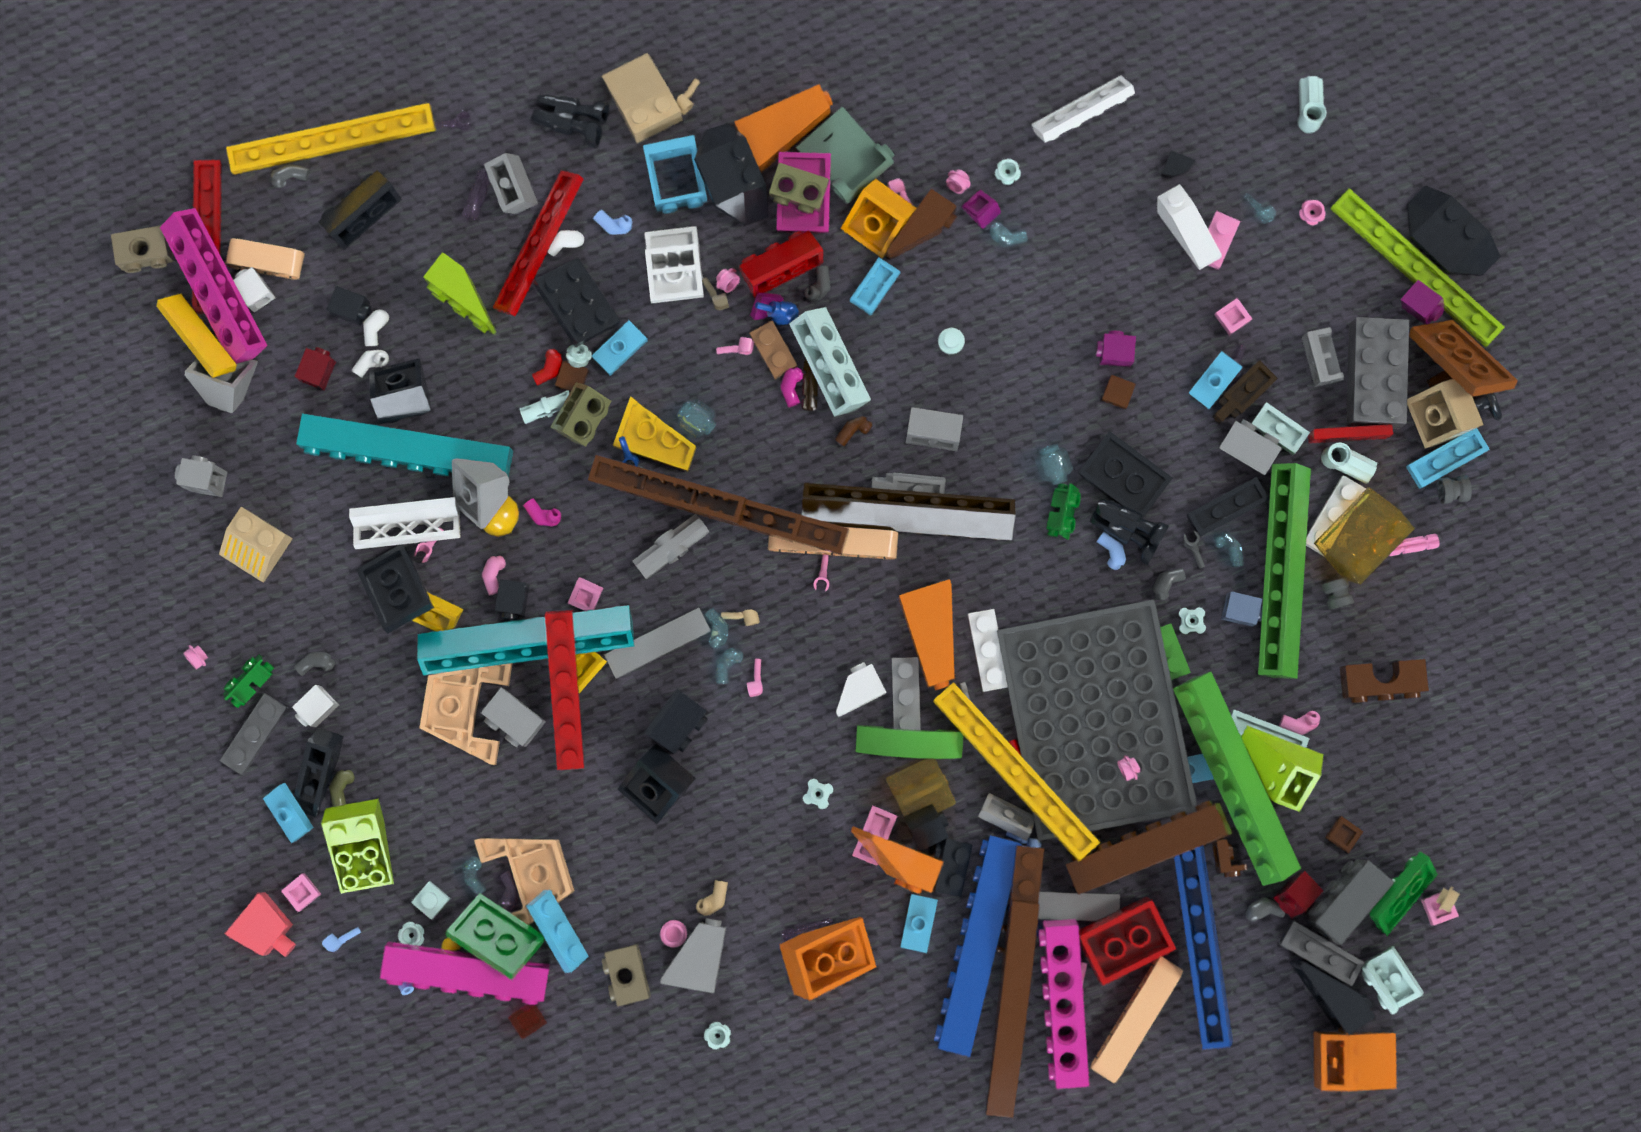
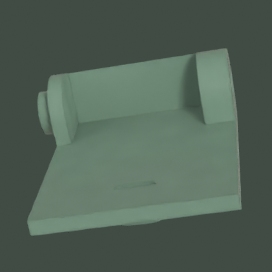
(853, 154)

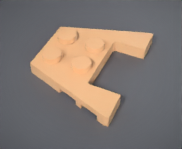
(452, 707)
(535, 867)

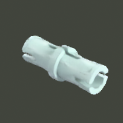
(544, 408)

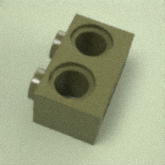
(802, 180)
(576, 410)

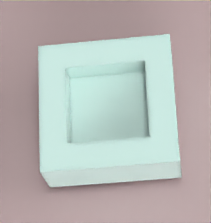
(430, 900)

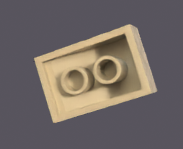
(642, 97)

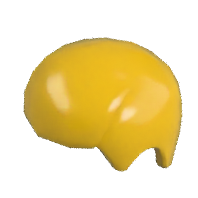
(504, 519)

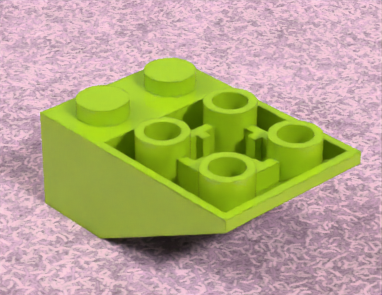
(451, 282)
(1283, 767)
(358, 845)

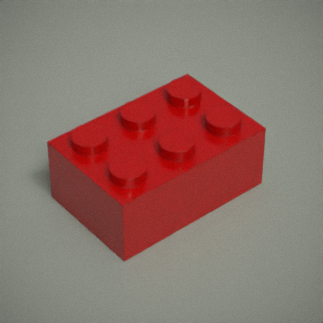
(1125, 940)

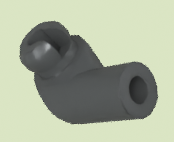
(289, 171)
(821, 287)
(1164, 581)
(1262, 908)

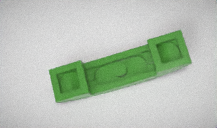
(909, 743)

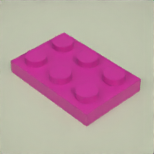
(789, 217)

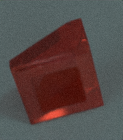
(527, 1020)

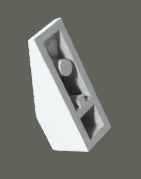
(1188, 226)

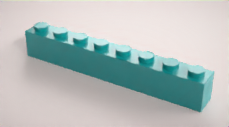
(394, 445)
(520, 641)

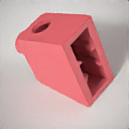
(262, 927)

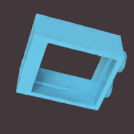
(671, 149)

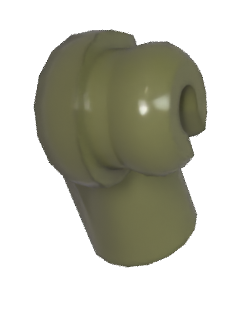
(337, 786)

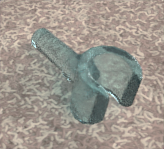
(1264, 214)

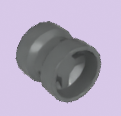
(1453, 489)
(1338, 594)

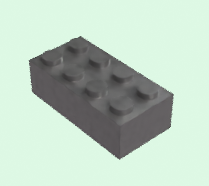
(1377, 372)

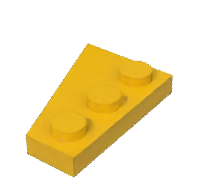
(653, 438)

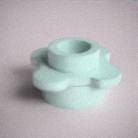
(1187, 626)
(815, 786)

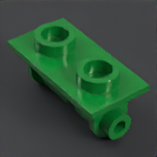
(1067, 500)
(240, 688)

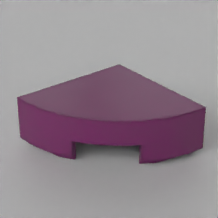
(765, 298)

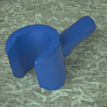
(627, 453)

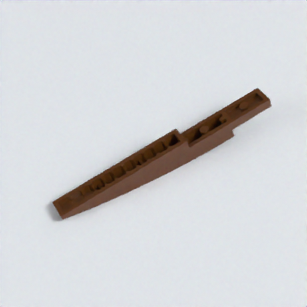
(718, 505)
(1015, 981)

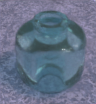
(696, 418)
(1054, 464)

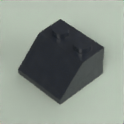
(399, 391)
(656, 783)

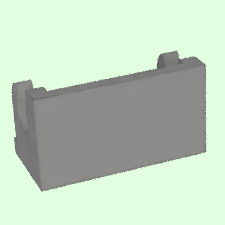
(1322, 357)
(934, 429)

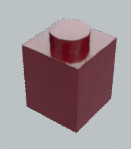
(315, 368)
(1298, 894)

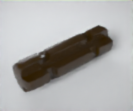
(809, 389)

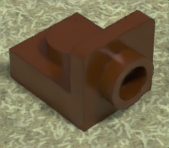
(1222, 855)

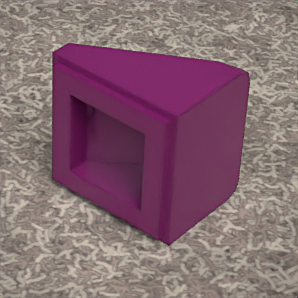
(982, 208)

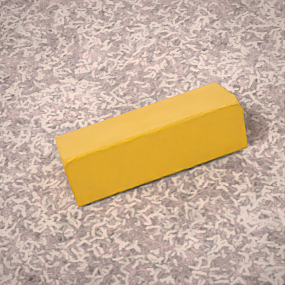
(442, 617)

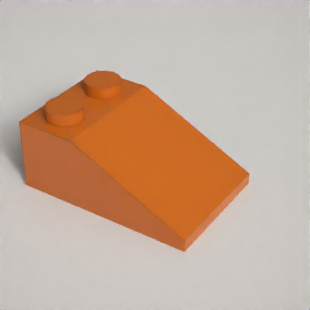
(908, 866)
(827, 957)

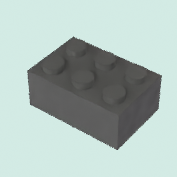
(1348, 900)

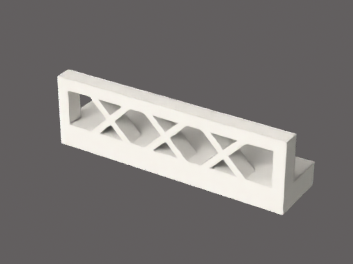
(406, 517)

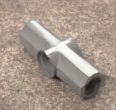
(670, 546)

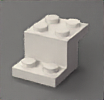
(673, 264)

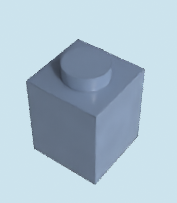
(1242, 609)

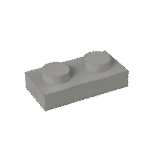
(1007, 816)

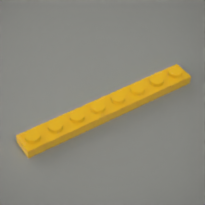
(330, 138)
(1016, 772)

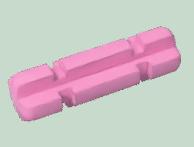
(1417, 544)

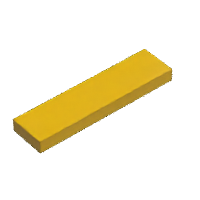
(196, 335)

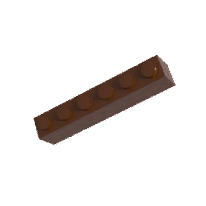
(1149, 848)

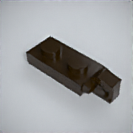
(1245, 392)

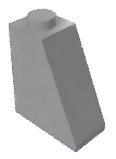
(699, 959)

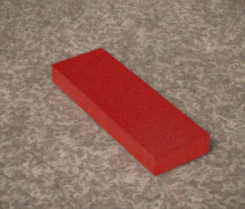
(1350, 433)

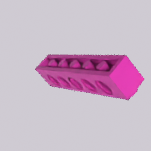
(213, 285)
(1074, 1072)

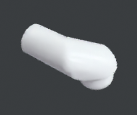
(370, 359)

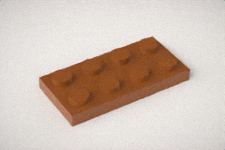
(1462, 358)

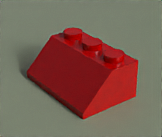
(781, 262)

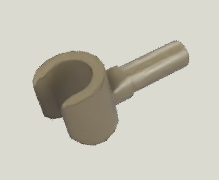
(720, 301)

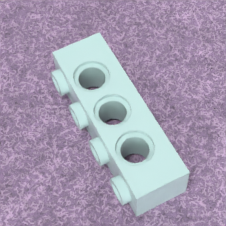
(830, 361)

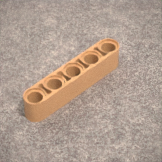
(861, 542)
(1137, 1019)

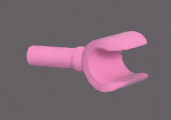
(898, 187)
(745, 347)
(425, 547)
(823, 572)
(755, 688)

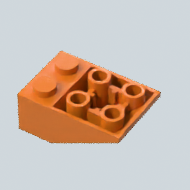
(1354, 1061)

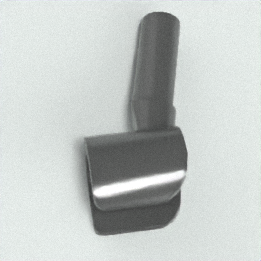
(1194, 548)

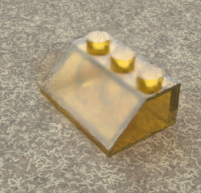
(1363, 536)

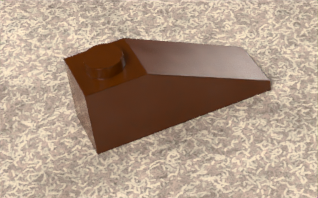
(925, 223)

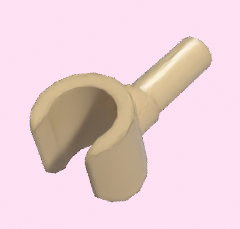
(683, 100)
(750, 616)

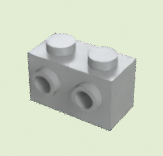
(510, 183)
(1250, 446)
(201, 476)
(513, 718)

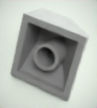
(223, 391)
(479, 489)

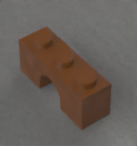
(1407, 679)

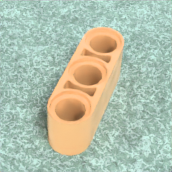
(265, 258)

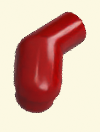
(551, 368)

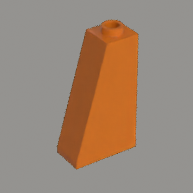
(783, 124)
(931, 629)

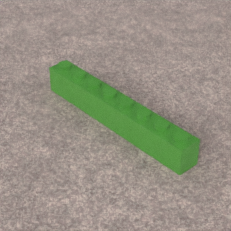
(1284, 571)
(1237, 779)

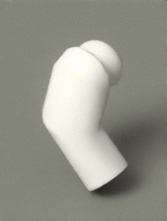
(566, 238)
(373, 325)

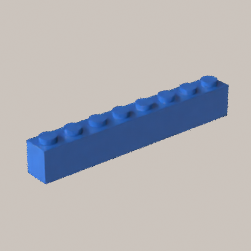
(978, 946)
(1203, 949)

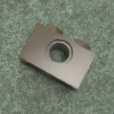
(128, 244)
(638, 987)

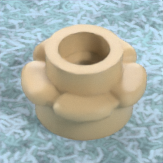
(1447, 899)

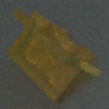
(920, 787)

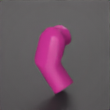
(788, 385)
(540, 516)

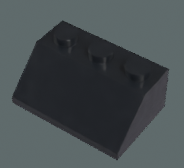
(360, 209)

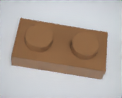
(773, 349)

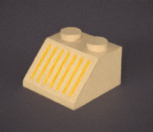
(253, 544)

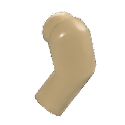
(715, 901)

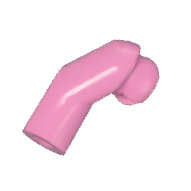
(490, 572)
(1301, 725)

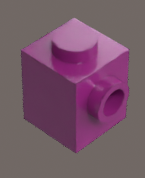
(1423, 303)
(1116, 349)

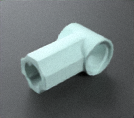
(1311, 103)
(1350, 463)

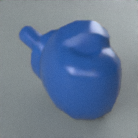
(781, 312)

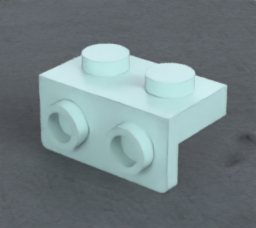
(1391, 980)

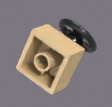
(1449, 412)

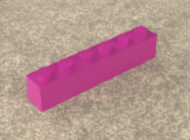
(460, 971)

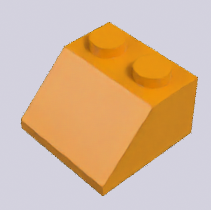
(877, 217)

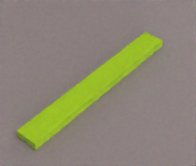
(1416, 266)

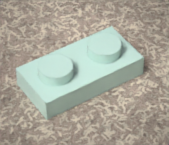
(1281, 427)

